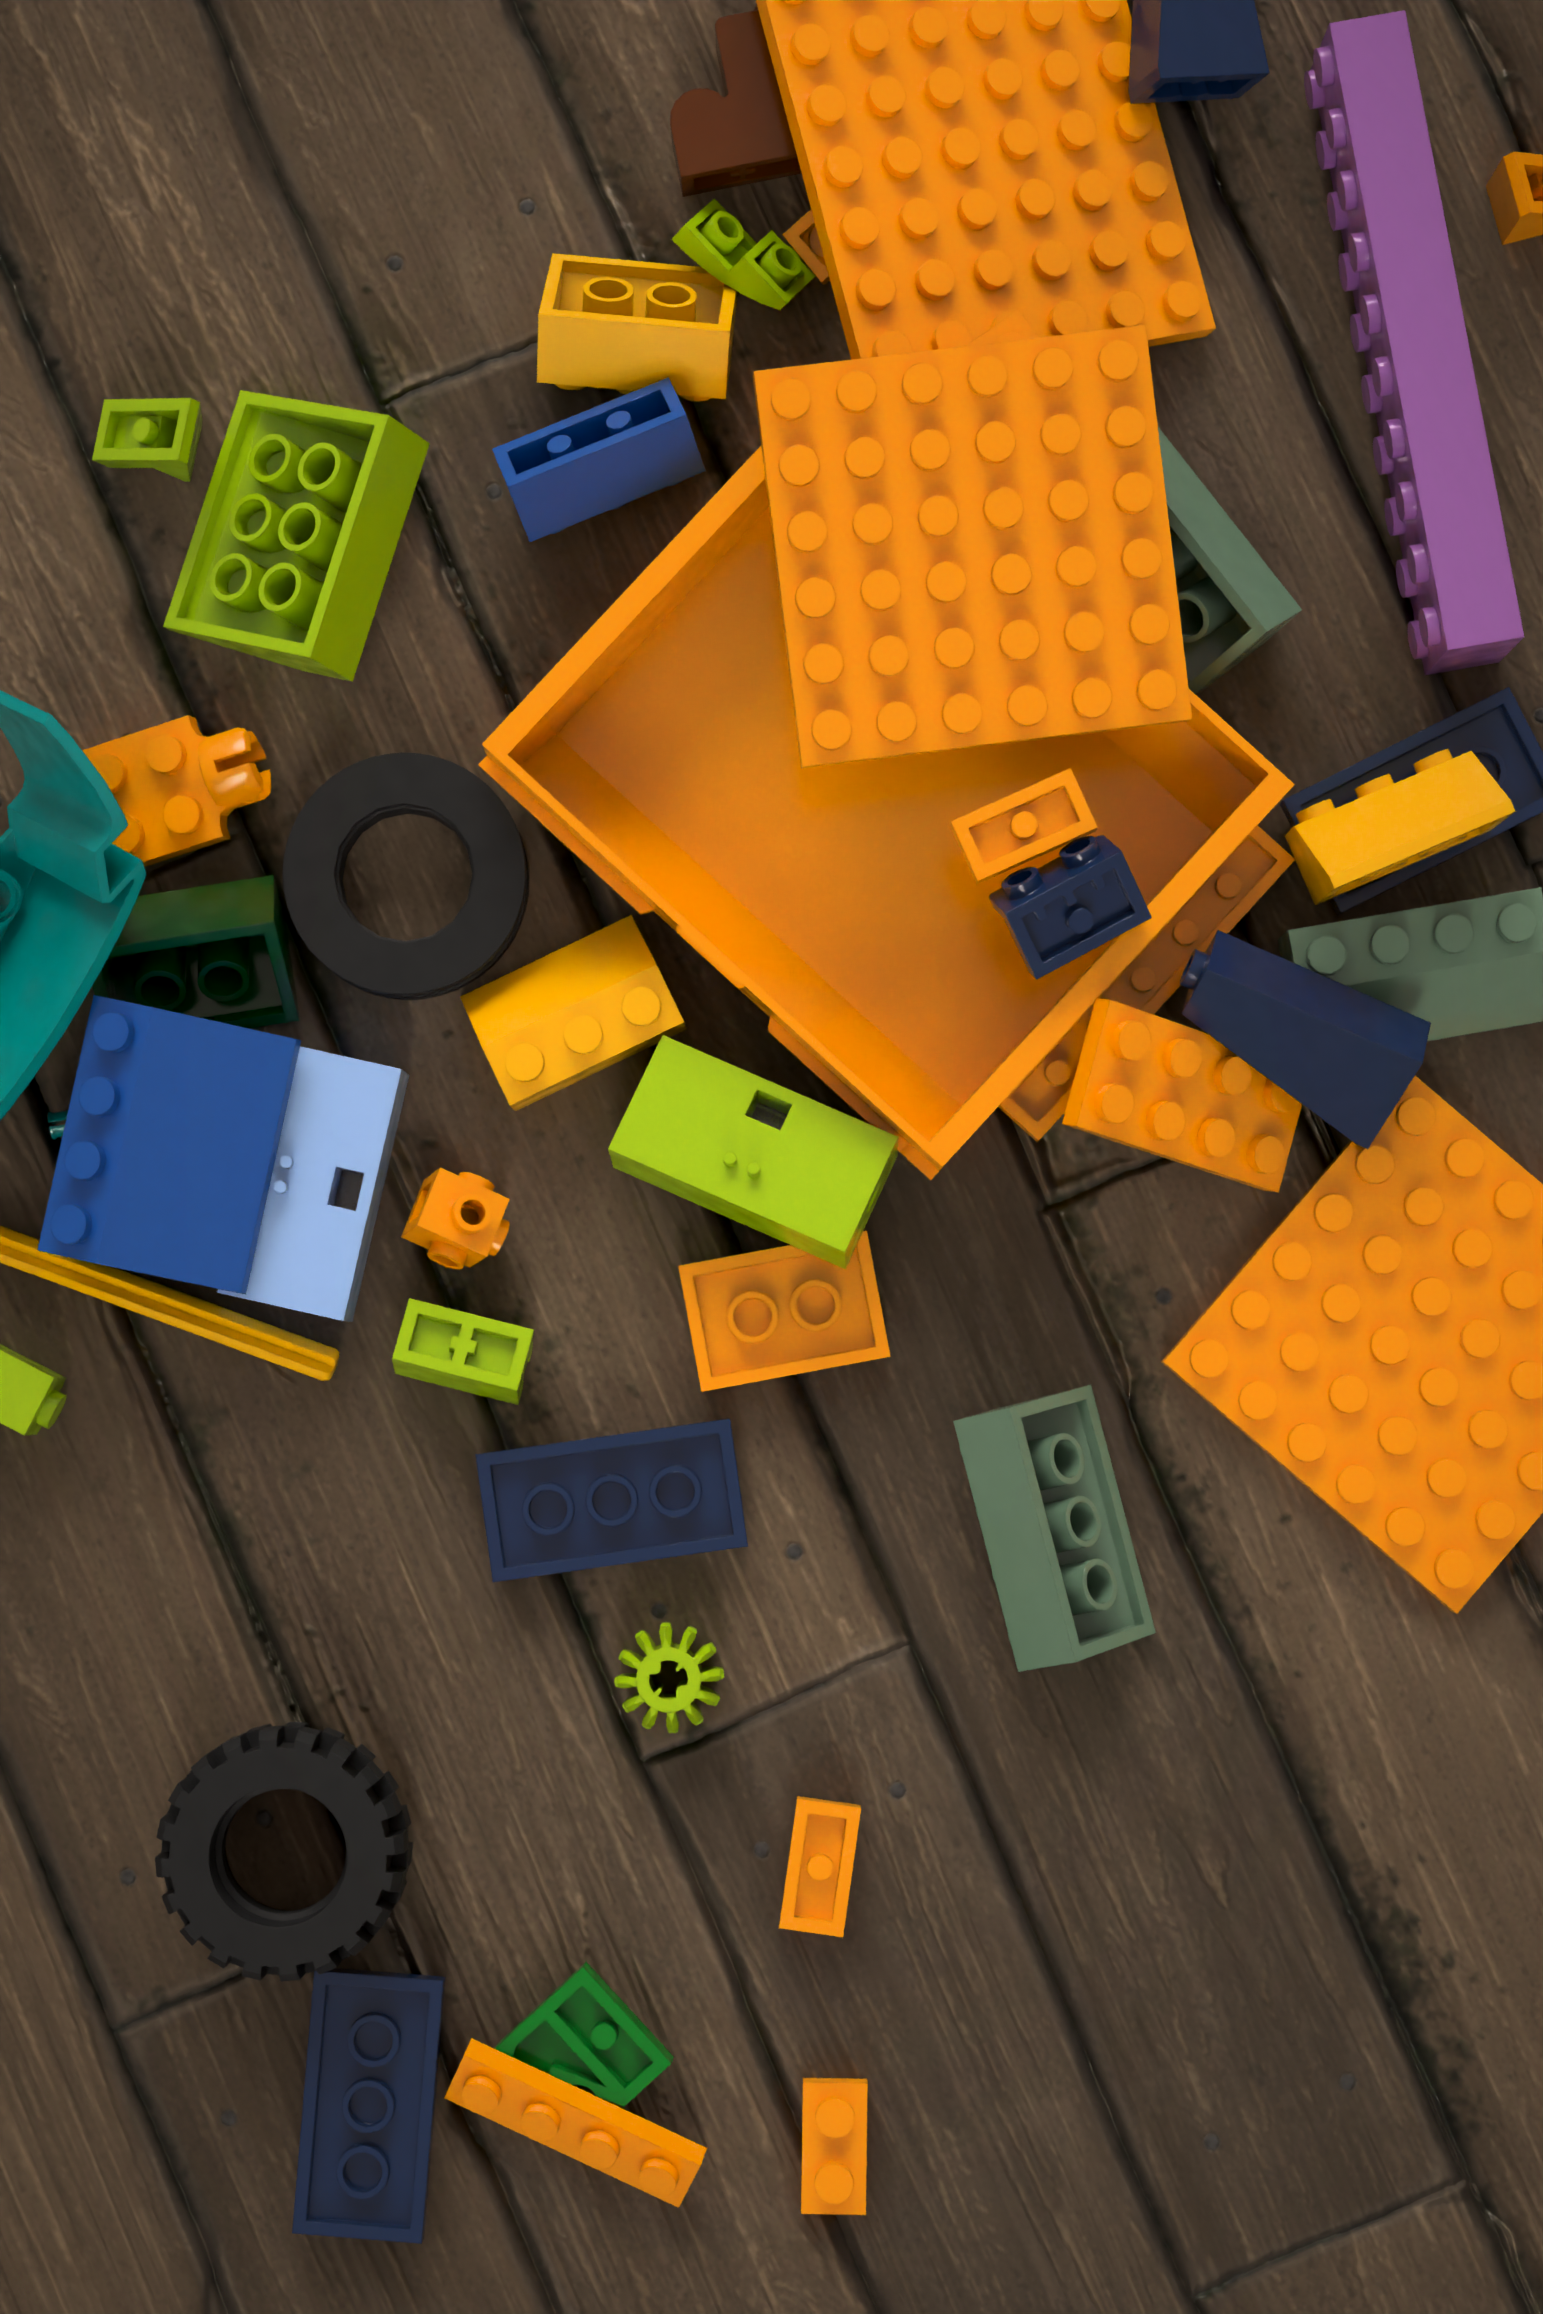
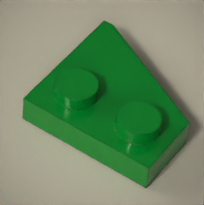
(589, 2040)

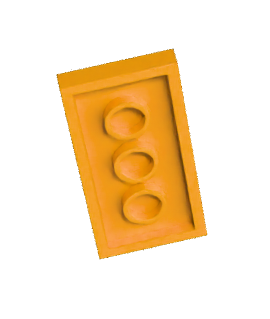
(1180, 1097)

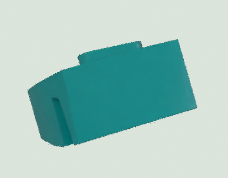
(59, 891)

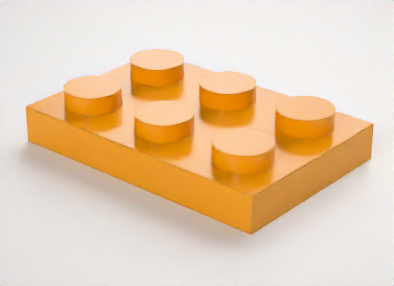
(781, 1314)

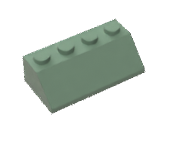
(1223, 585)
(1451, 963)
(1054, 1529)

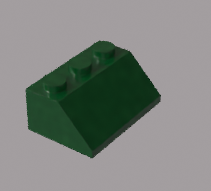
(207, 955)

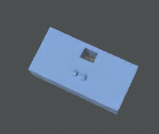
(326, 1184)

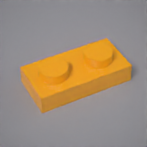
(1023, 826)
(820, 1866)
(834, 2146)

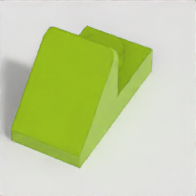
(150, 435)

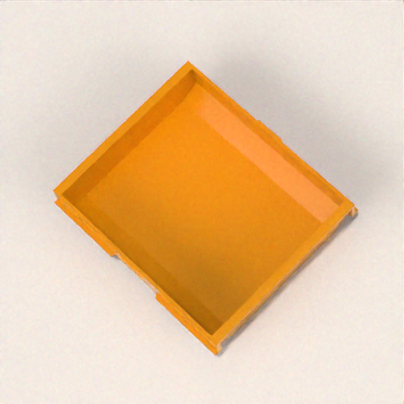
(840, 886)

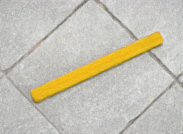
(171, 1307)

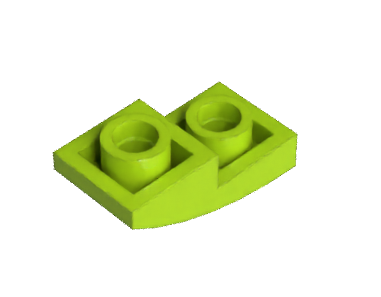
(760, 270)

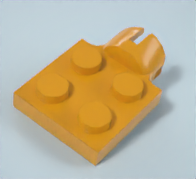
(179, 785)

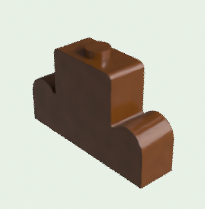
(740, 135)

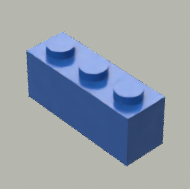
(599, 459)

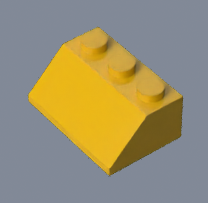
(635, 325)
(1395, 823)
(572, 1013)

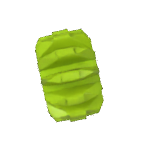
(652, 1664)

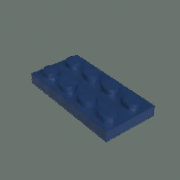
(1497, 737)
(611, 1500)
(369, 2105)

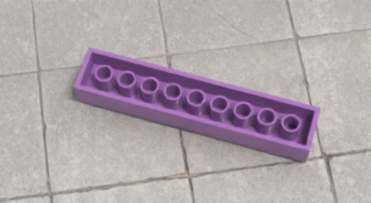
(1413, 345)

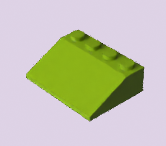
(297, 532)

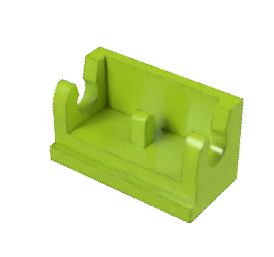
(463, 1351)

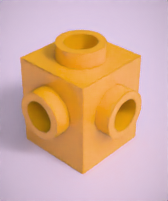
(457, 1219)

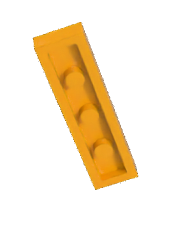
(575, 2123)

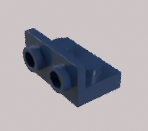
(1070, 904)

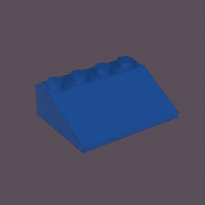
(169, 1145)

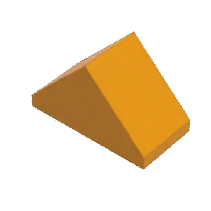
(1517, 196)

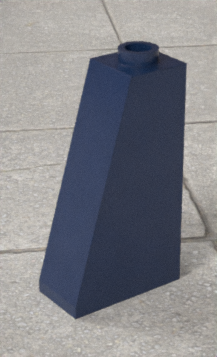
(1194, 50)
(1306, 1033)

